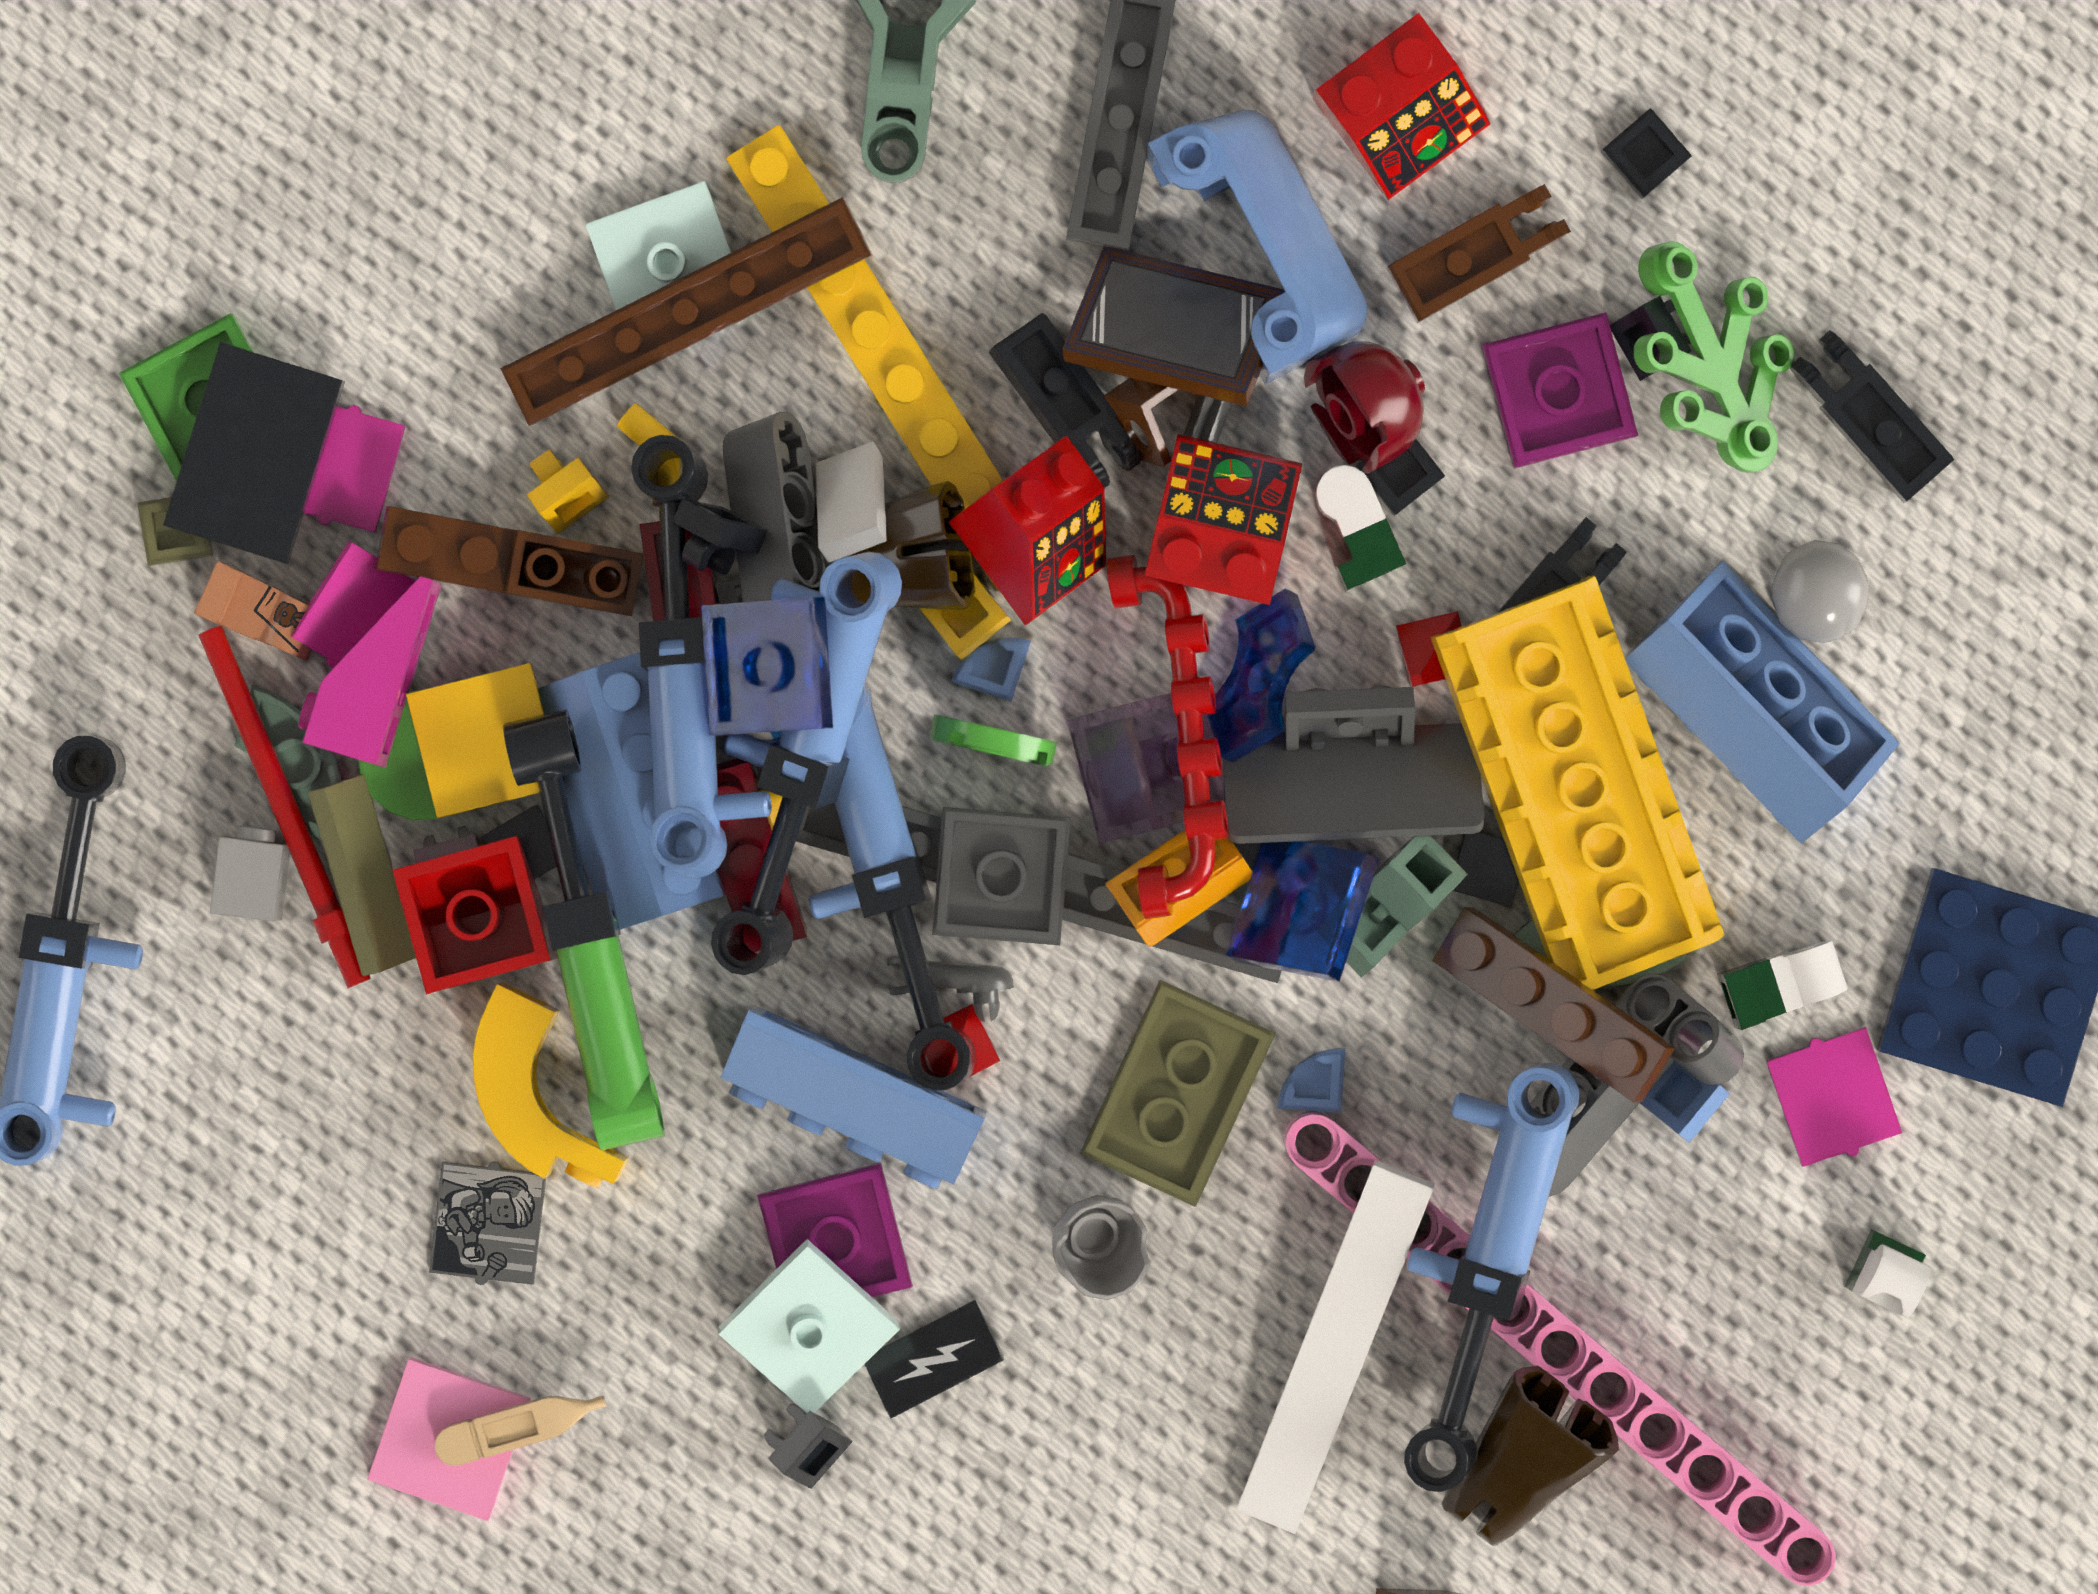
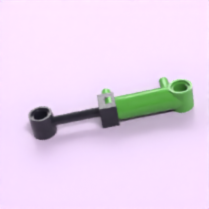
(588, 947)

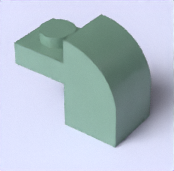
(1400, 897)

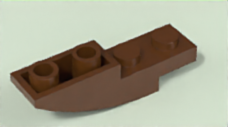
(509, 561)

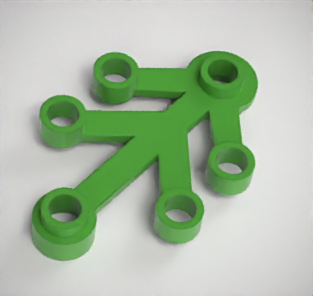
(1716, 362)

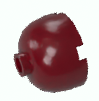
(1369, 402)

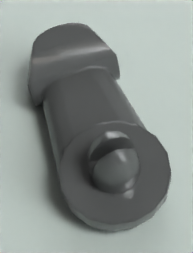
(967, 978)

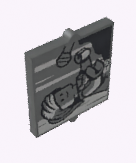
(487, 1223)

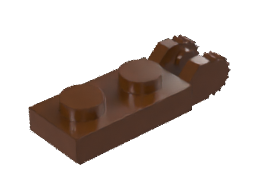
(1471, 256)

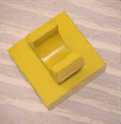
(565, 491)

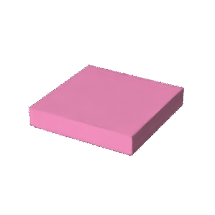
(423, 1406)

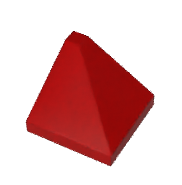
(1418, 650)
(944, 1056)

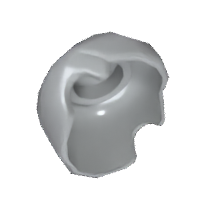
(1820, 591)
(1101, 1247)

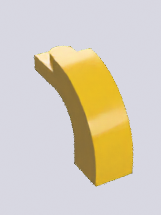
(510, 1097)

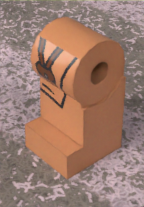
(253, 609)

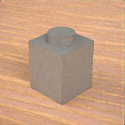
(250, 875)

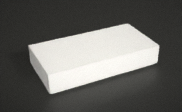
(850, 502)

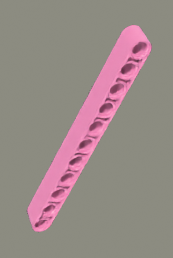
(1588, 1361)

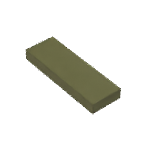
(362, 874)

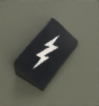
(933, 1359)

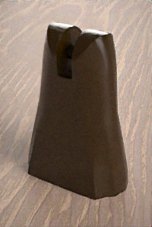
(925, 550)
(1529, 1456)

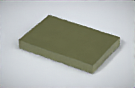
(1177, 1093)

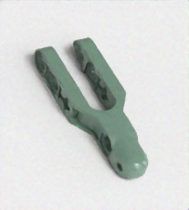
(902, 84)

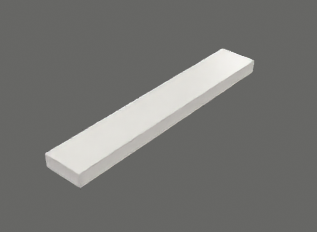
(1335, 1346)

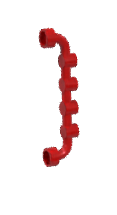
(1197, 756)

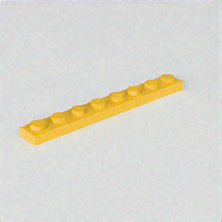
(871, 329)

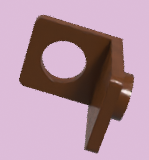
(1134, 402)

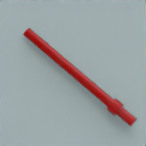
(330, 917)

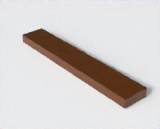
(686, 311)

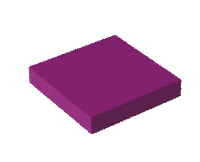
(1559, 390)
(847, 1220)

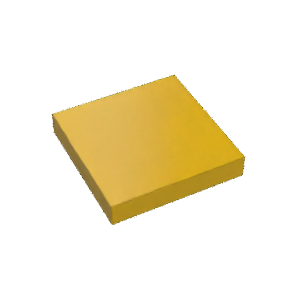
(465, 741)

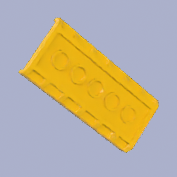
(1578, 785)

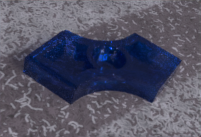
(1269, 650)

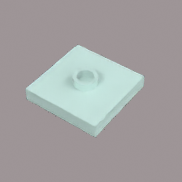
(657, 242)
(808, 1327)

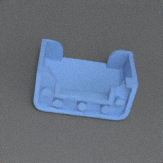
(1321, 294)

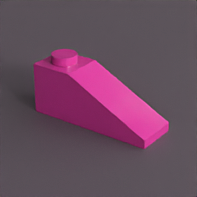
(367, 690)

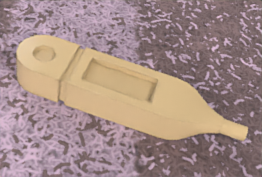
(511, 1428)

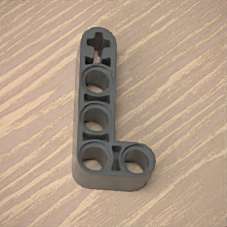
(774, 489)
(1684, 1026)

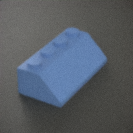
(1762, 703)
(615, 794)
(851, 1095)

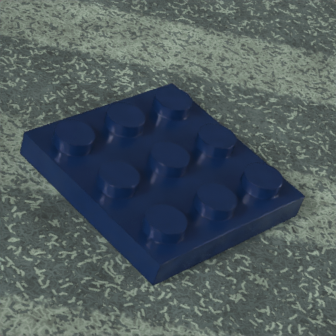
(1995, 988)

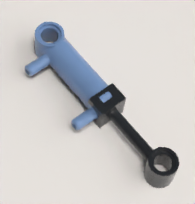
(676, 671)
(807, 764)
(889, 882)
(54, 973)
(1498, 1253)

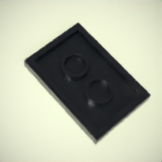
(254, 453)

